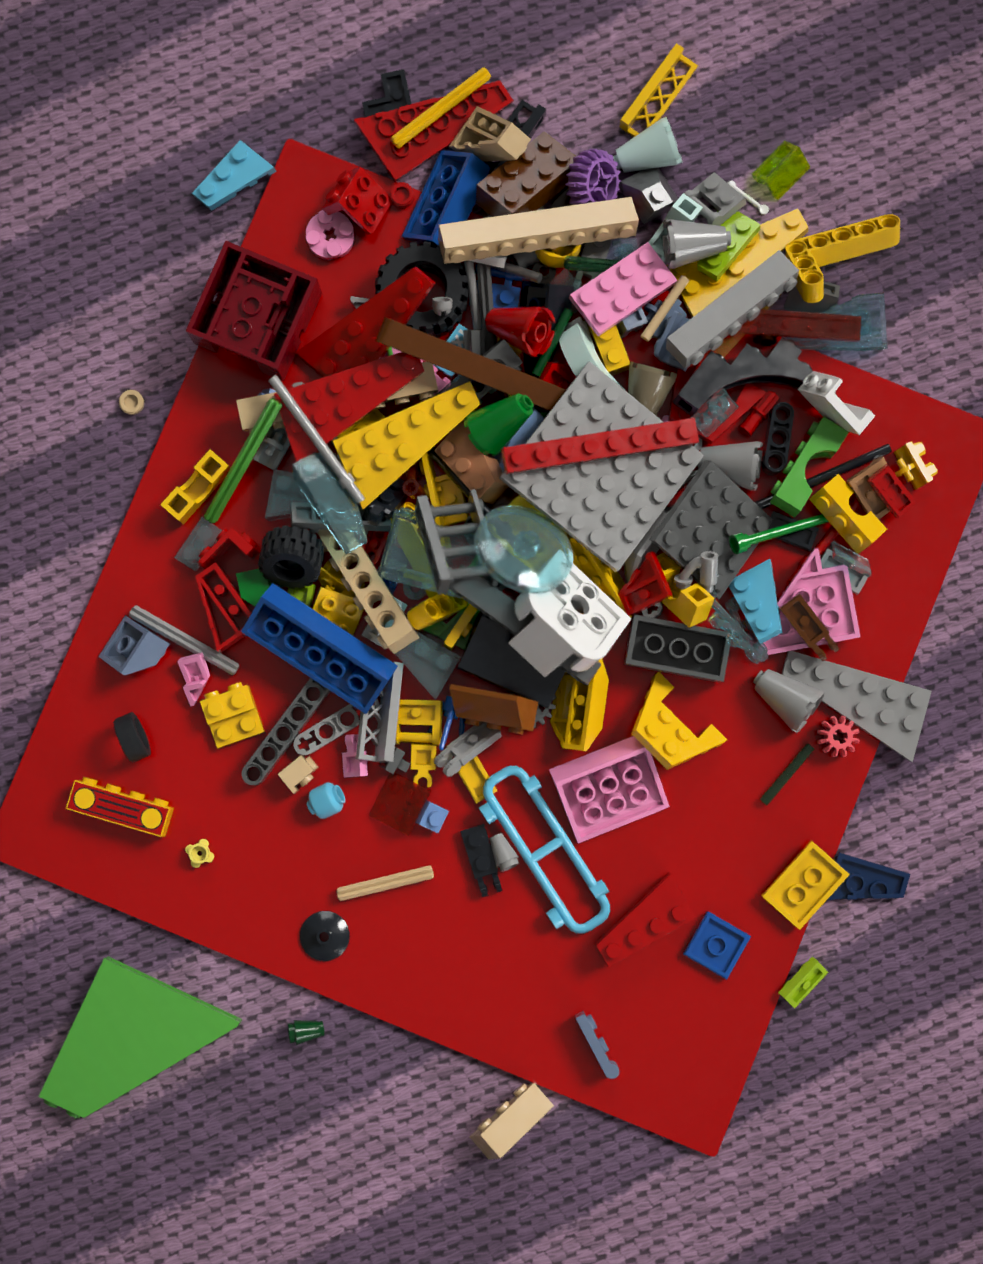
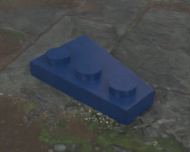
(869, 880)

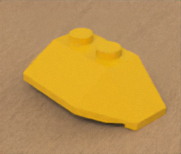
(580, 710)

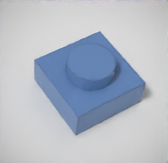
(432, 816)

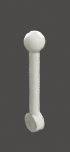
(763, 209)

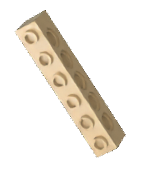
(401, 632)

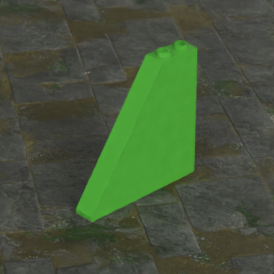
(127, 1035)

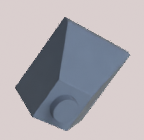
(133, 648)

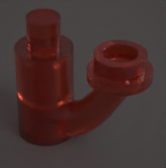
(411, 486)

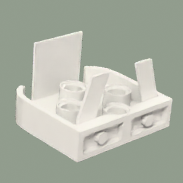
(562, 628)

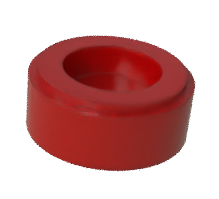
(402, 195)

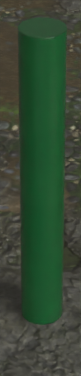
(559, 329)

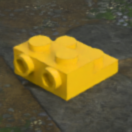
(232, 715)

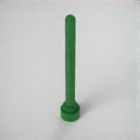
(741, 542)

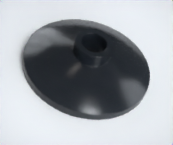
(334, 926)

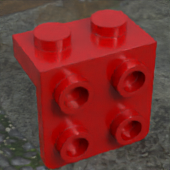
(359, 198)
(226, 540)

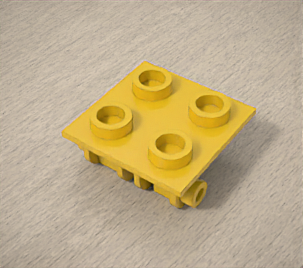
(338, 608)

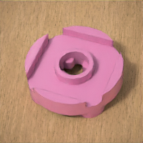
(334, 247)

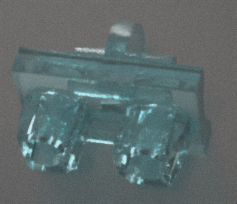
(714, 412)

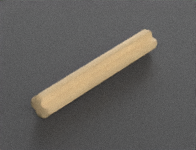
(385, 883)

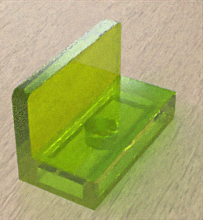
(782, 169)

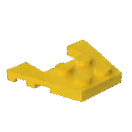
(665, 734)

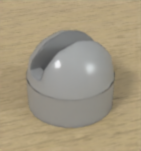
(442, 304)

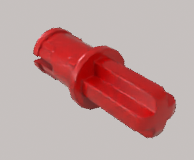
(759, 413)

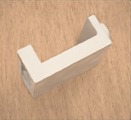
(820, 392)

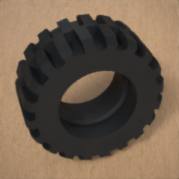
(428, 260)

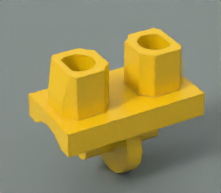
(912, 465)

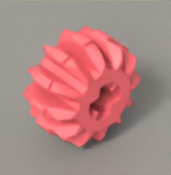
(842, 728)

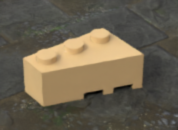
(490, 137)
(511, 1121)

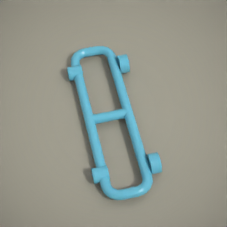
(559, 914)

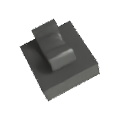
(397, 762)

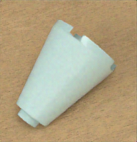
(649, 149)

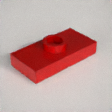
(891, 491)

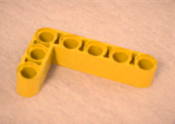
(838, 245)
(436, 607)

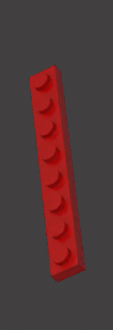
(599, 445)

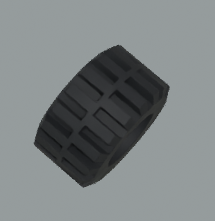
(291, 557)

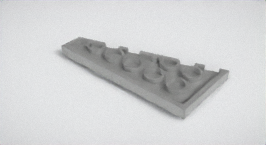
(874, 703)

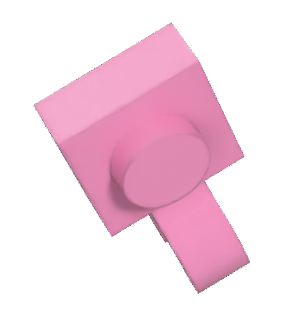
(351, 766)

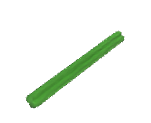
(243, 460)

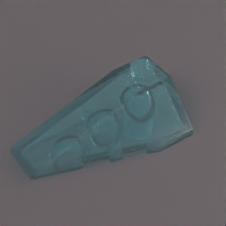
(873, 325)
(330, 500)

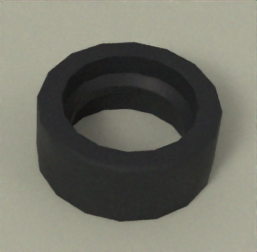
(132, 737)

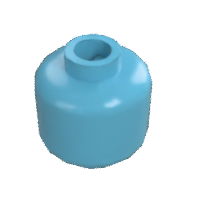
(326, 800)

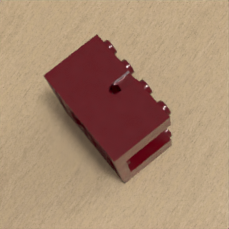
(246, 292)

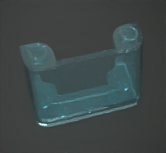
(405, 554)

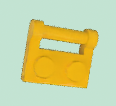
(420, 713)

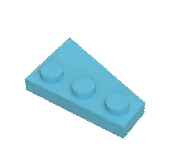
(235, 172)
(758, 601)

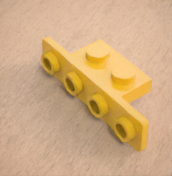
(442, 492)

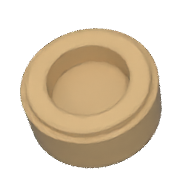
(131, 402)

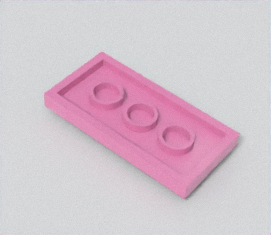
(622, 289)

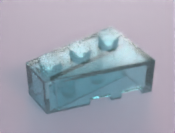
(429, 663)

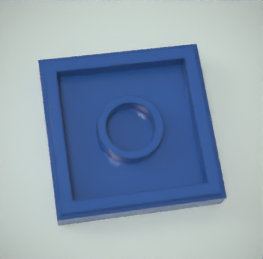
(716, 945)

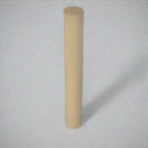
(664, 308)

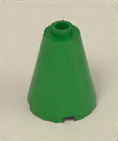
(498, 423)

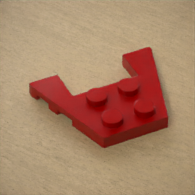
(748, 397)

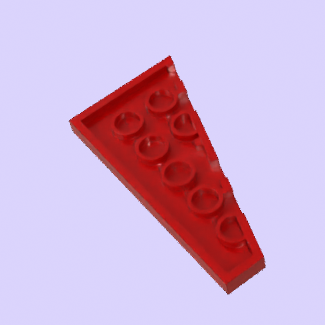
(436, 137)
(345, 398)

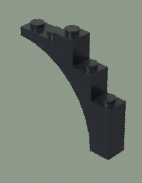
(748, 367)

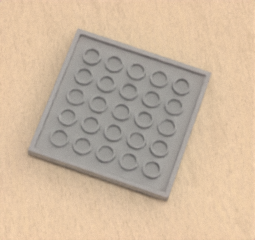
(605, 500)

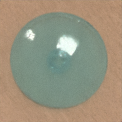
(523, 549)

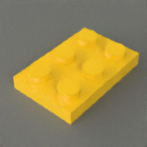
(805, 885)

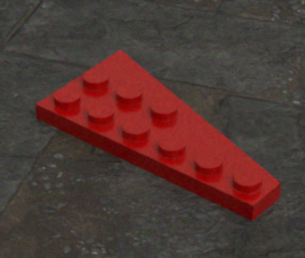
(353, 338)

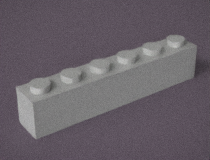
(732, 309)

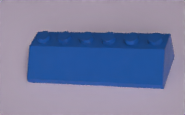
(319, 648)

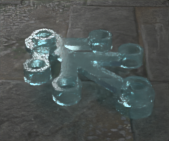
(737, 636)

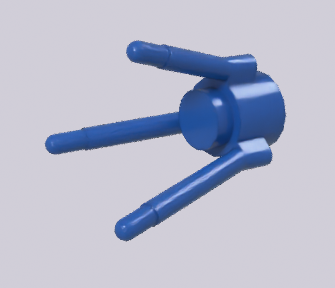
(449, 712)

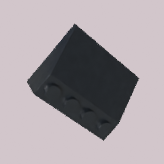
(497, 662)

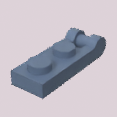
(597, 1045)

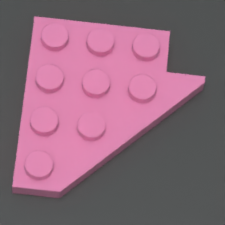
(830, 598)

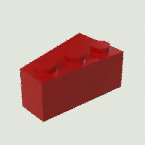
(223, 605)

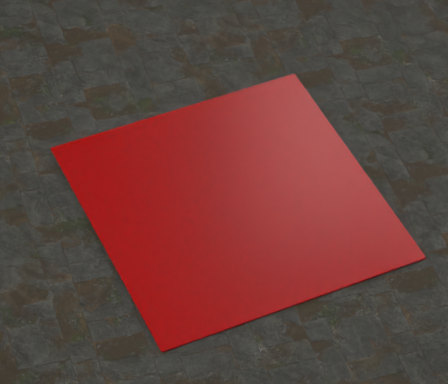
(435, 952)

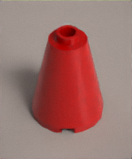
(523, 327)

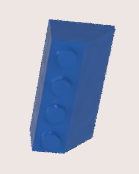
(446, 195)

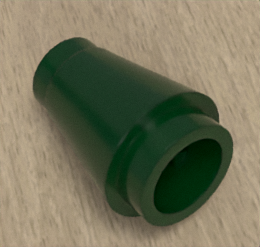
(303, 1031)

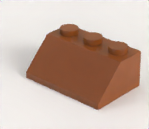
(494, 709)

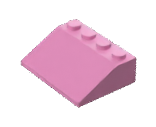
(609, 788)

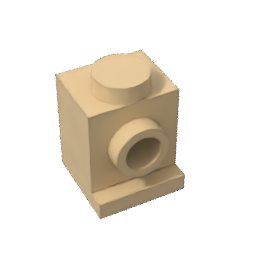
(298, 773)

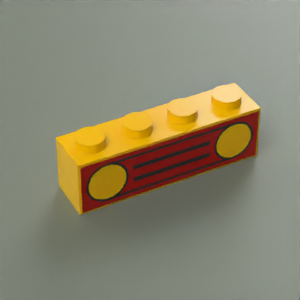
(120, 808)

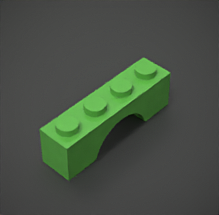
(794, 490)

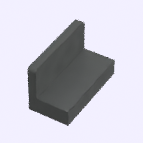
(795, 302)

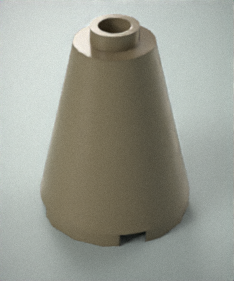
(649, 385)

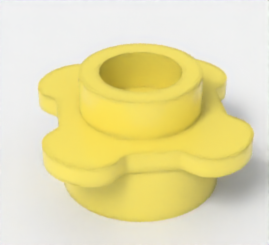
(202, 846)

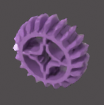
(593, 177)

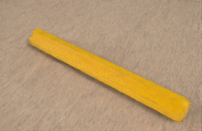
(440, 107)

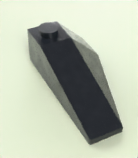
(546, 295)

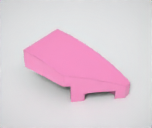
(195, 674)

